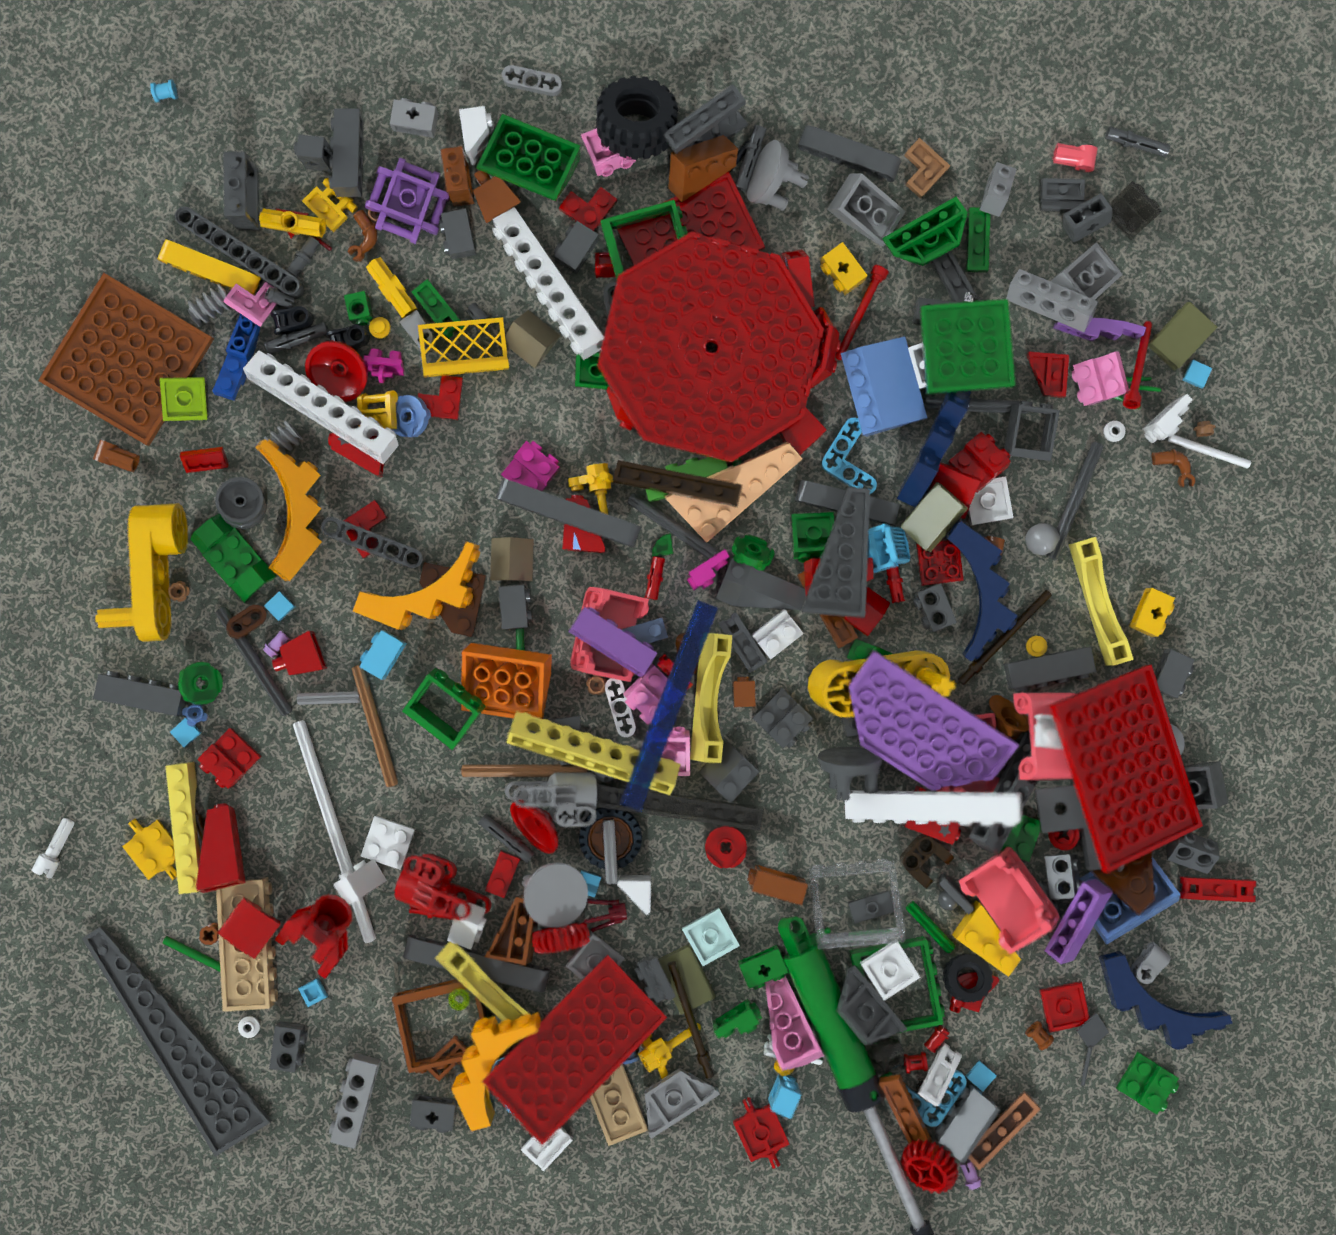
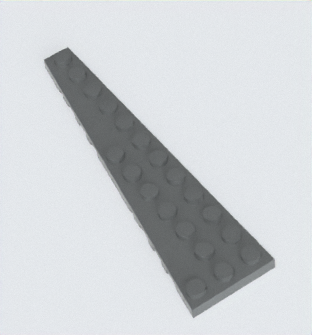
(202, 1082)

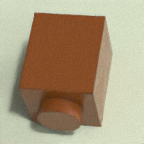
(744, 692)

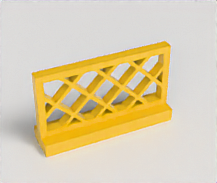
(463, 366)

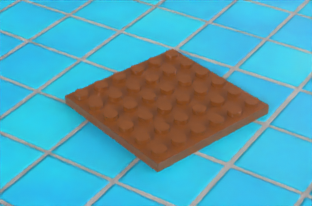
(119, 354)

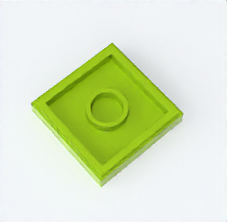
(183, 399)

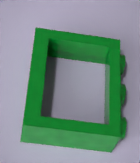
(433, 723)

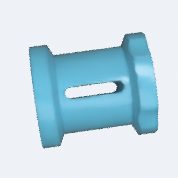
(163, 90)

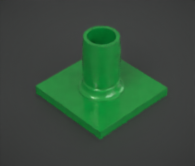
(967, 346)

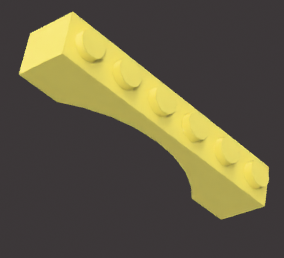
(1090, 572)
(706, 735)
(182, 796)
(478, 983)

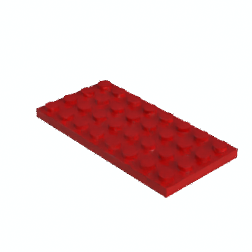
(574, 1049)

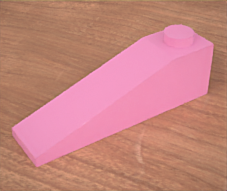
(791, 1034)

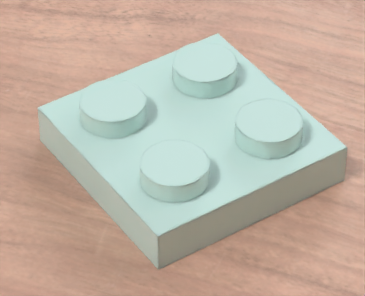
(710, 936)

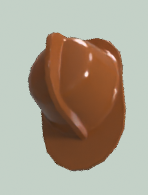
(1007, 718)

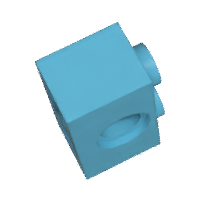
(784, 1096)

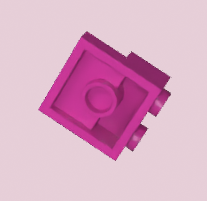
(532, 467)
(703, 575)

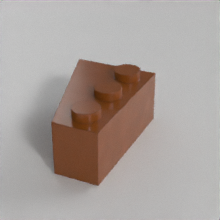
(700, 165)
(514, 938)

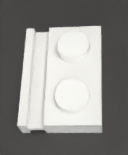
(777, 634)
(1046, 732)
(546, 1154)

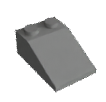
(866, 208)
(1089, 273)

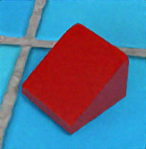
(603, 266)

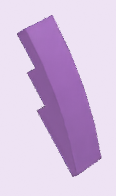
(1104, 327)

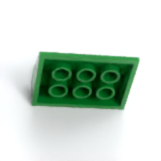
(530, 157)

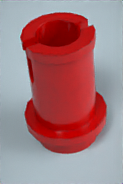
(937, 1038)

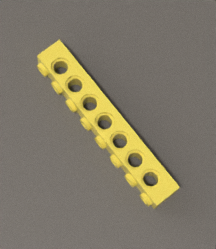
(582, 756)

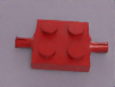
(761, 1133)

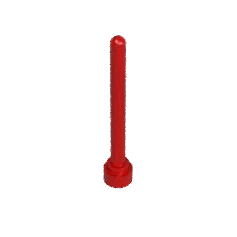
(878, 274)
(1132, 398)

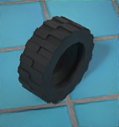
(983, 972)

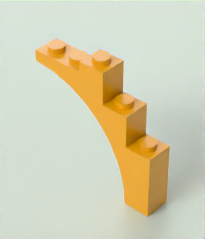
(301, 509)
(427, 602)
(490, 1042)

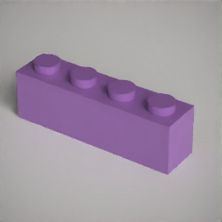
(612, 641)
(1078, 921)

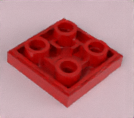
(940, 564)

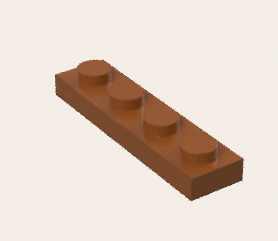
(839, 629)
(904, 1108)

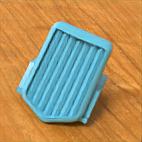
(887, 547)

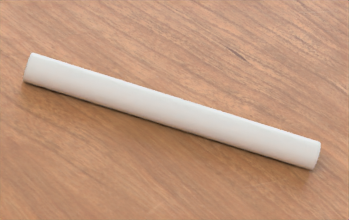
(1209, 451)

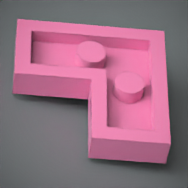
(252, 307)

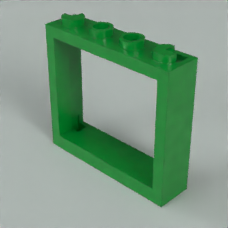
(635, 217)
(929, 969)

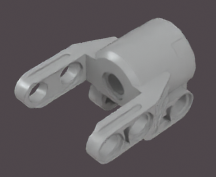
(562, 793)

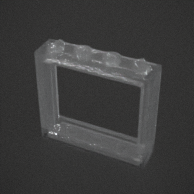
(858, 938)

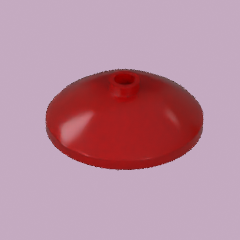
(324, 369)
(536, 827)

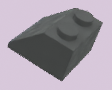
(731, 774)
(1207, 784)

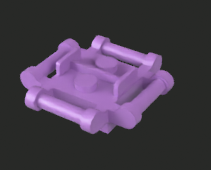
(407, 200)

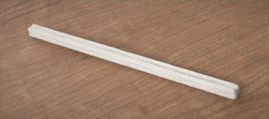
(331, 823)

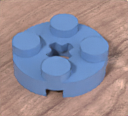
(419, 418)

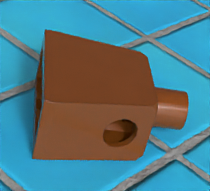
(494, 196)

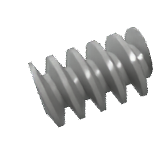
(209, 305)
(283, 439)

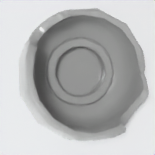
(1042, 538)

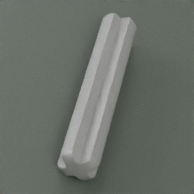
(328, 698)
(610, 851)

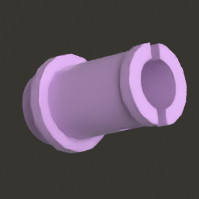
(272, 647)
(971, 1176)

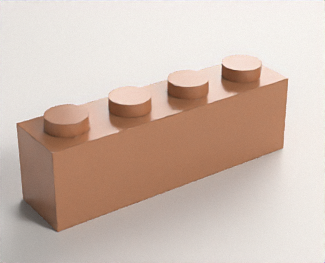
(1004, 1129)

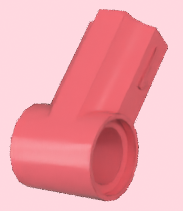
(1078, 157)

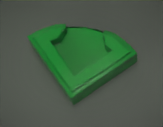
(663, 546)

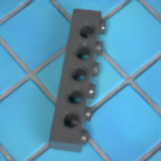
(993, 837)

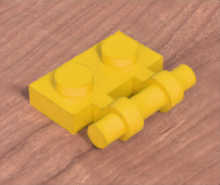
(324, 208)

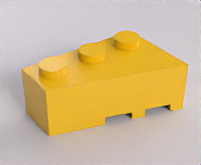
(982, 936)

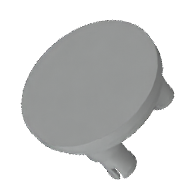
(769, 172)
(555, 894)

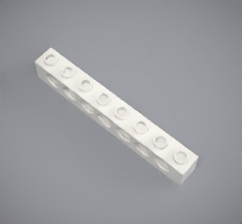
(512, 223)
(264, 364)

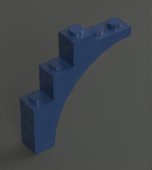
(935, 446)
(992, 614)
(1176, 1024)

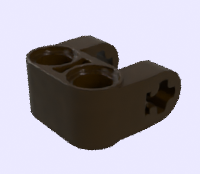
(922, 856)

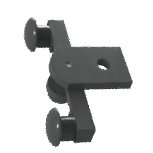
(1071, 819)

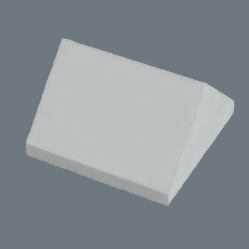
(638, 889)

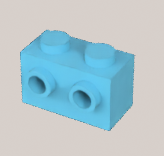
(382, 654)

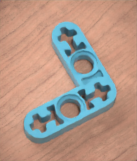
(842, 464)
(926, 1107)

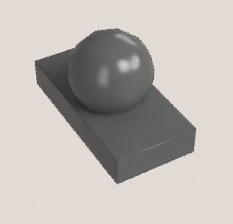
(953, 896)

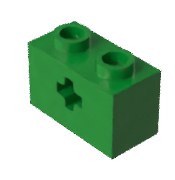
(752, 971)

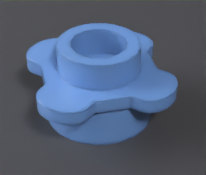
(192, 720)

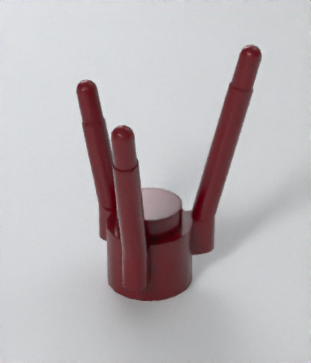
(616, 914)

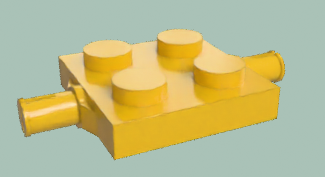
(152, 849)

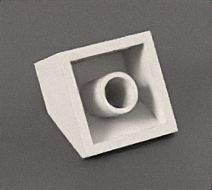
(476, 131)

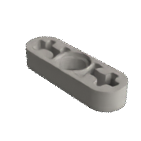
(548, 78)

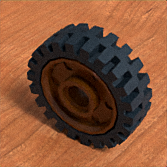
(627, 833)

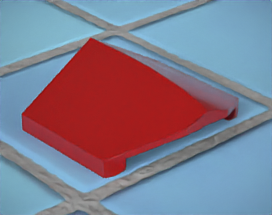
(875, 610)

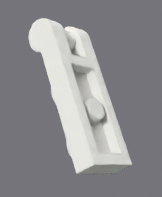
(939, 1074)

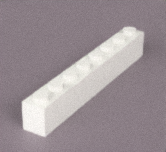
(935, 806)

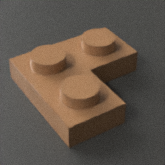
(930, 167)

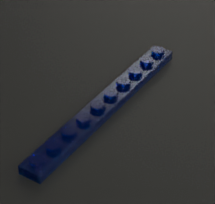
(668, 706)

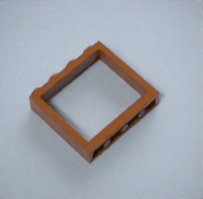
(420, 993)

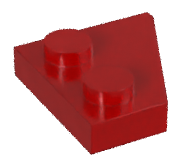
(1050, 372)

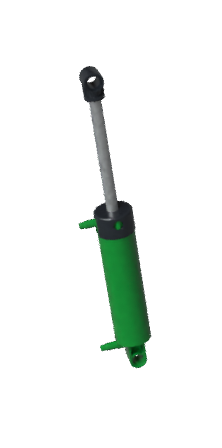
(842, 1048)

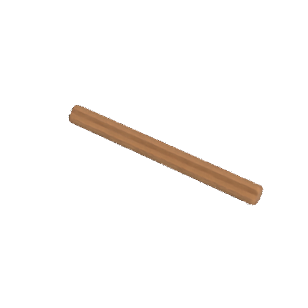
(374, 726)
(518, 770)

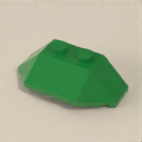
(929, 234)

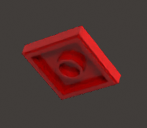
(1064, 1006)

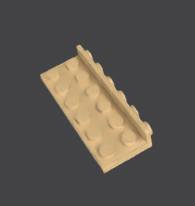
(245, 980)

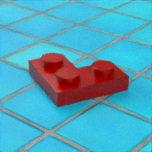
(588, 213)
(448, 402)
(367, 519)

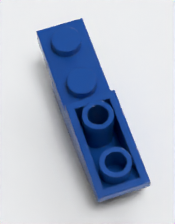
(239, 353)

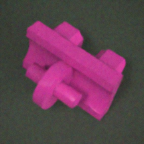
(384, 367)

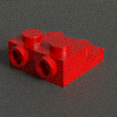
(981, 459)
(228, 759)

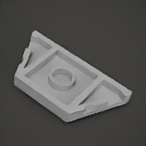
(675, 1099)

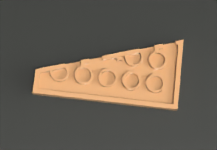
(753, 474)

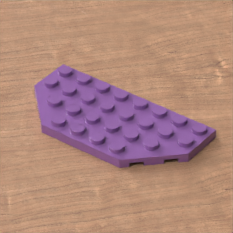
(922, 730)

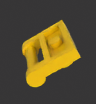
(384, 416)

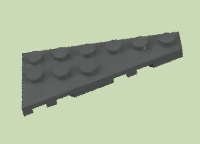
(842, 570)

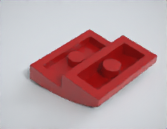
(958, 483)
(248, 928)

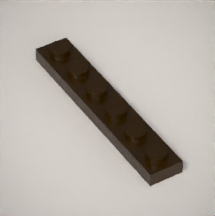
(677, 483)

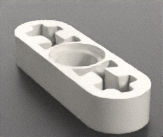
(628, 710)

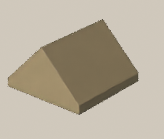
(531, 338)
(511, 559)

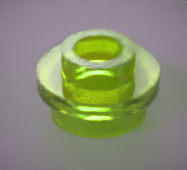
(459, 1005)

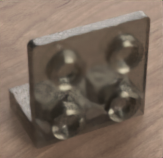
(1133, 210)

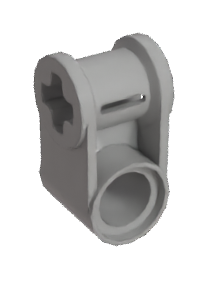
(410, 324)
(1151, 961)

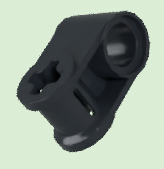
(287, 320)
(347, 334)

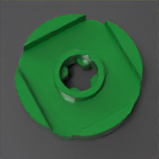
(752, 552)
(189, 677)

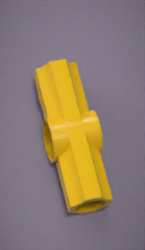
(303, 224)
(391, 287)

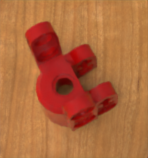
(429, 887)
(324, 926)

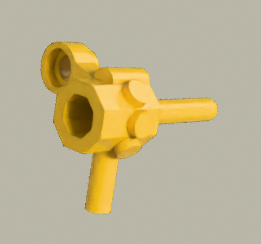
(598, 480)
(658, 1052)

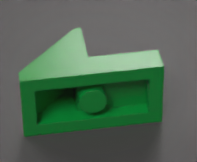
(862, 650)

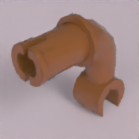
(370, 236)
(1175, 458)

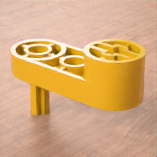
(152, 535)
(828, 677)

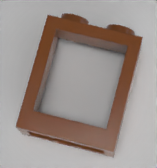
(458, 176)
(777, 884)

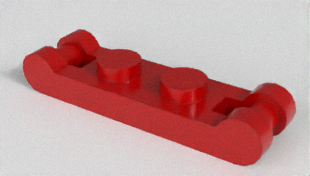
(1217, 889)

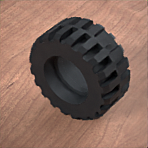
(635, 97)

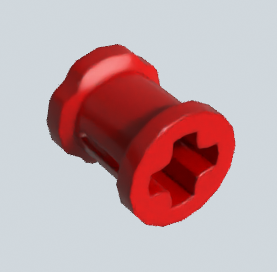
(923, 1065)

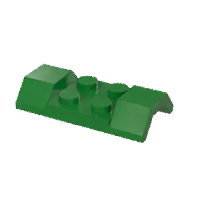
(232, 557)

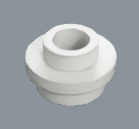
(1108, 431)
(251, 1021)

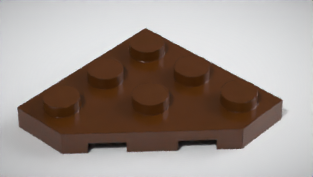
(458, 620)
(1132, 884)

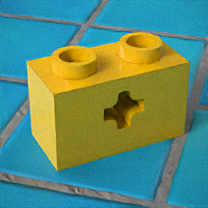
(842, 257)
(1143, 618)

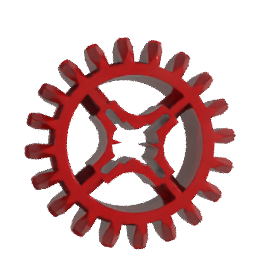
(560, 938)
(929, 1166)

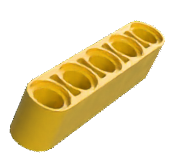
(207, 267)

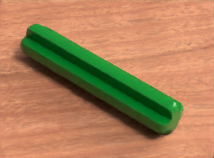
(930, 927)

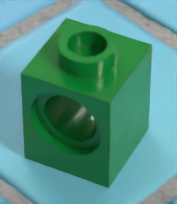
(352, 302)

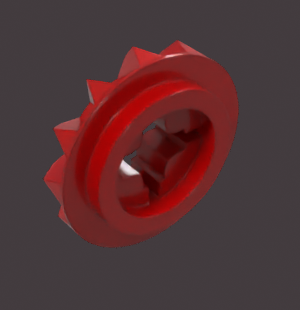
(1064, 843)

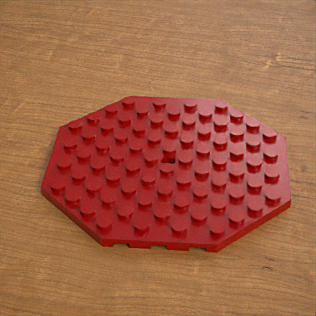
(659, 336)

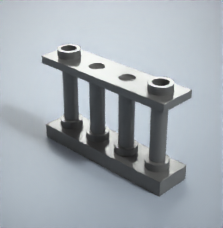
(709, 121)

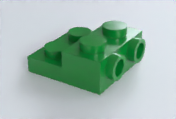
(810, 534)
(1023, 837)
(743, 1017)
(1148, 1083)

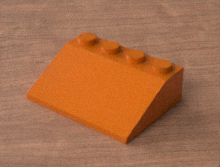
(506, 679)

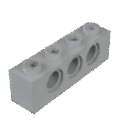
(1051, 300)
(349, 1134)

